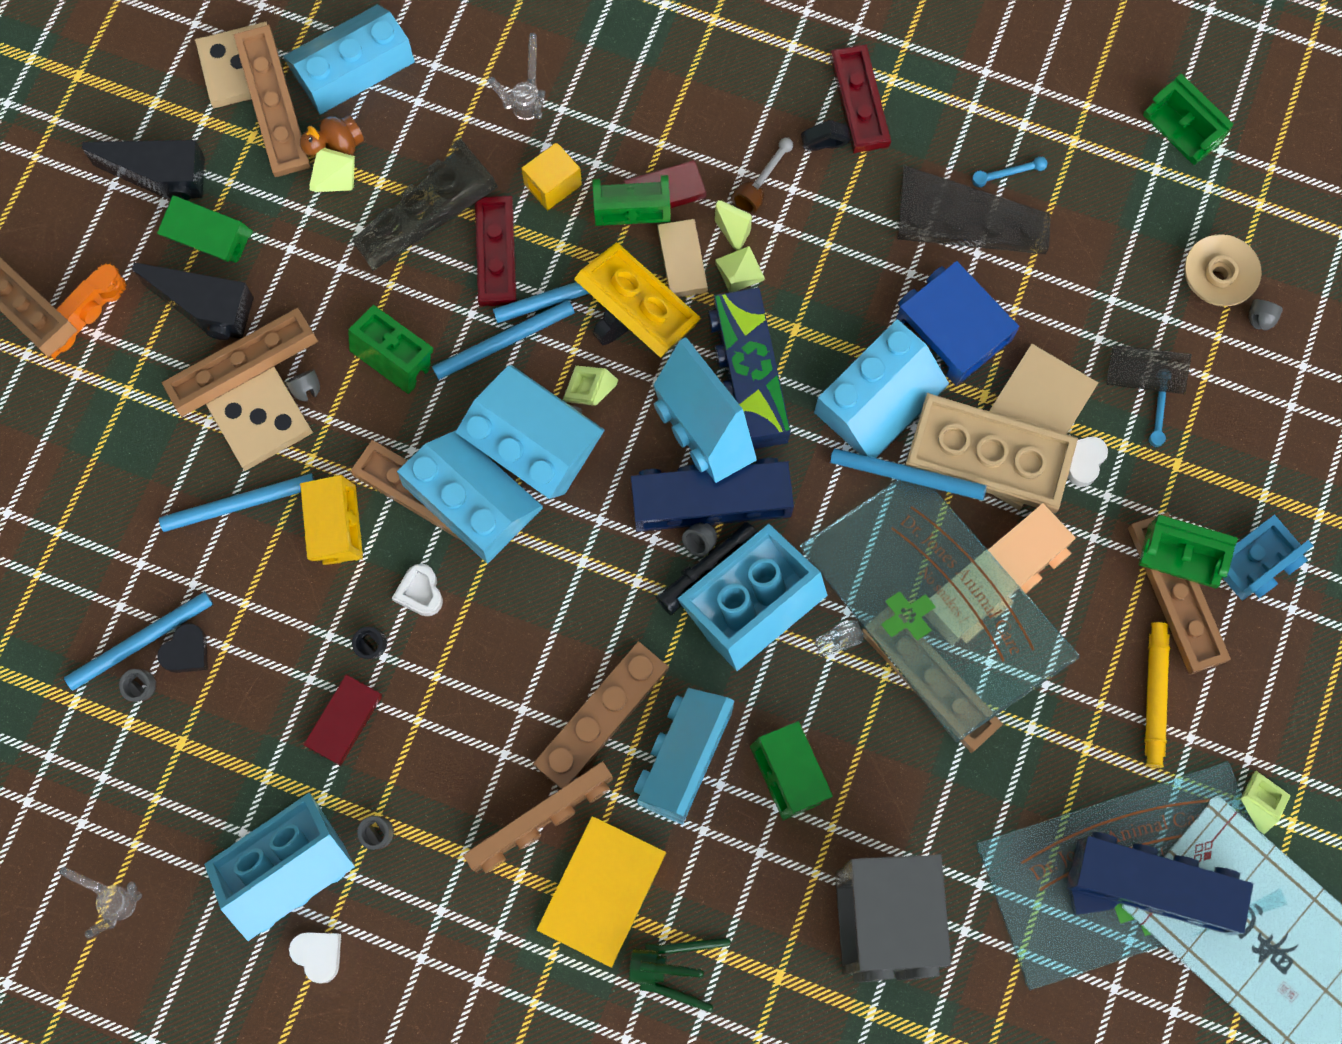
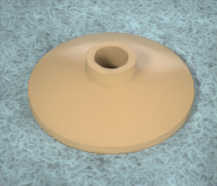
(1229, 257)

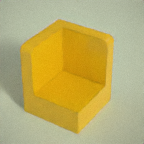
(552, 176)

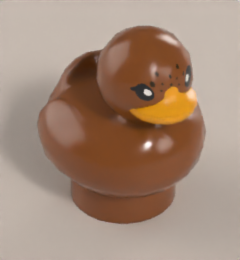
(334, 134)

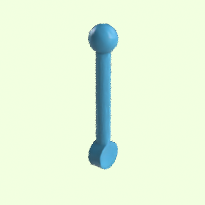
(980, 177)
(1157, 438)

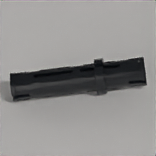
(669, 597)

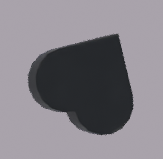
(825, 135)
(609, 329)
(186, 651)

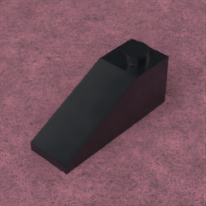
(157, 166)
(209, 302)

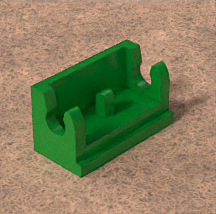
(1188, 119)
(631, 203)
(204, 230)
(389, 348)
(1187, 551)
(790, 770)

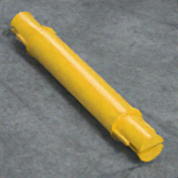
(1157, 695)

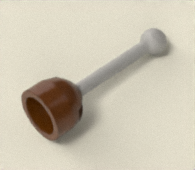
(750, 194)

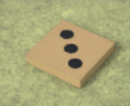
(223, 67)
(259, 418)

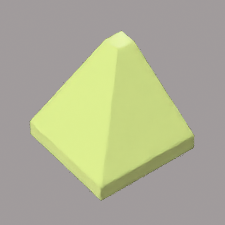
(332, 171)
(733, 223)
(739, 269)
(589, 385)
(1264, 802)

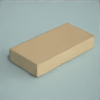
(682, 258)

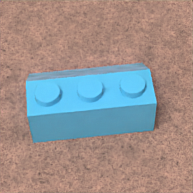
(350, 58)
(881, 391)
(703, 414)
(530, 432)
(468, 493)
(754, 596)
(684, 753)
(278, 867)

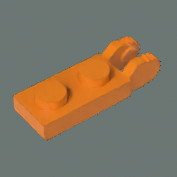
(86, 301)

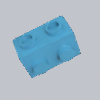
(1262, 557)

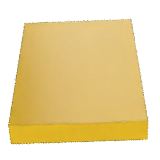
(637, 299)
(601, 891)

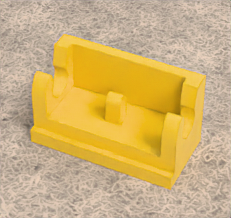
(331, 520)

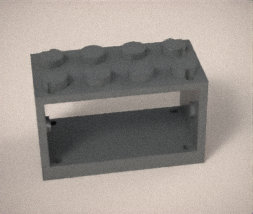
(892, 918)

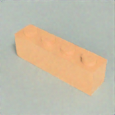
(1032, 546)

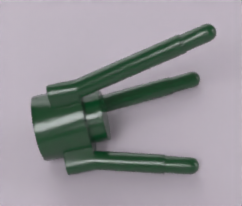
(649, 967)

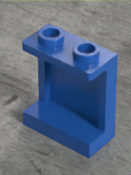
(957, 320)

